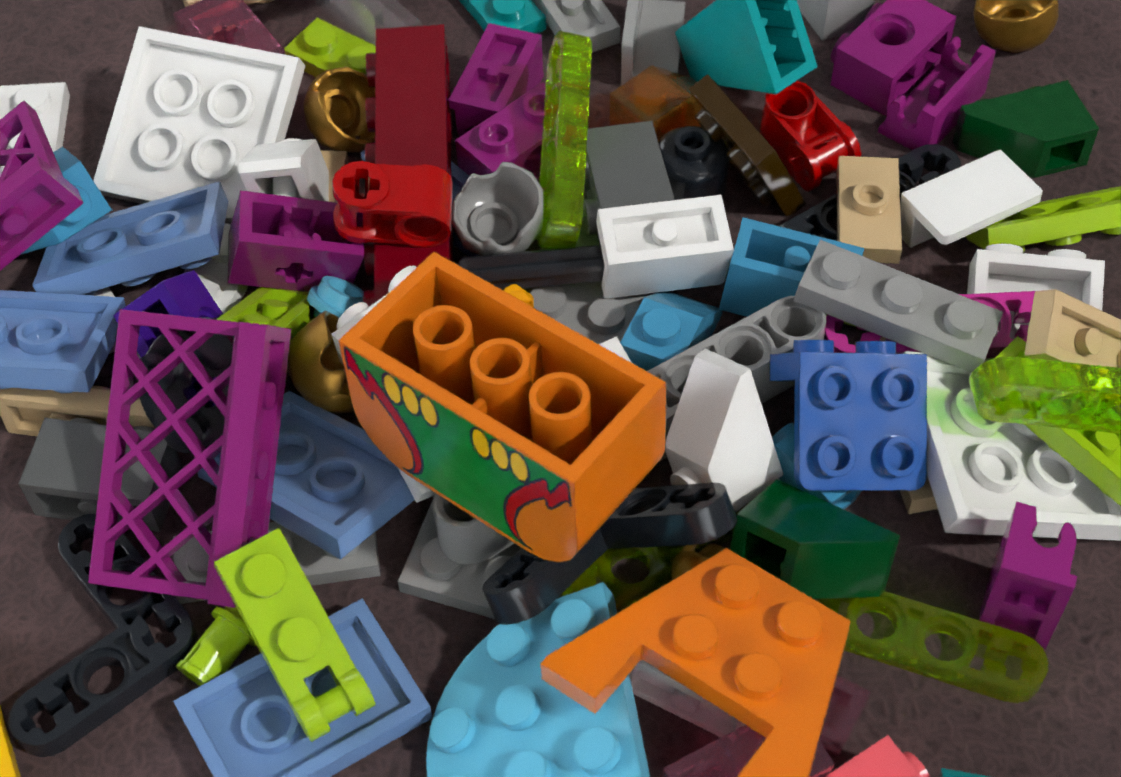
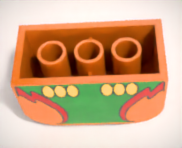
(502, 408)

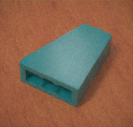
(748, 44)

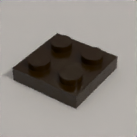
(747, 148)

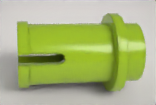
(217, 647)

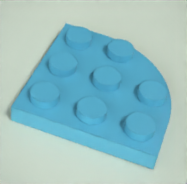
(512, 723)

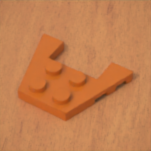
(731, 640)

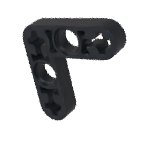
(644, 519)
(127, 647)

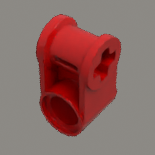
(806, 134)
(398, 204)

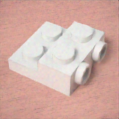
(1010, 270)

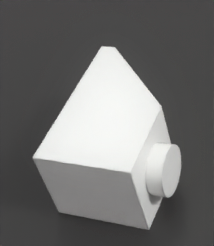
(286, 169)
(722, 431)

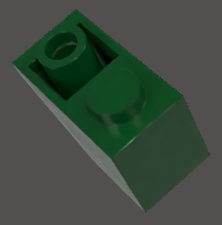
(1036, 128)
(814, 544)

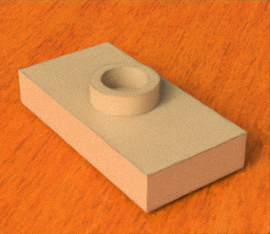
(870, 206)

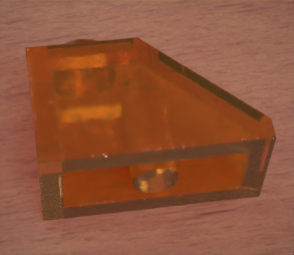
(655, 97)

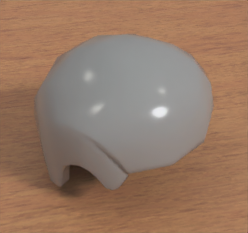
(499, 211)

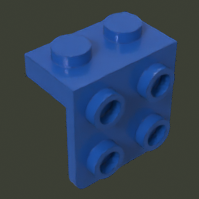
(856, 415)

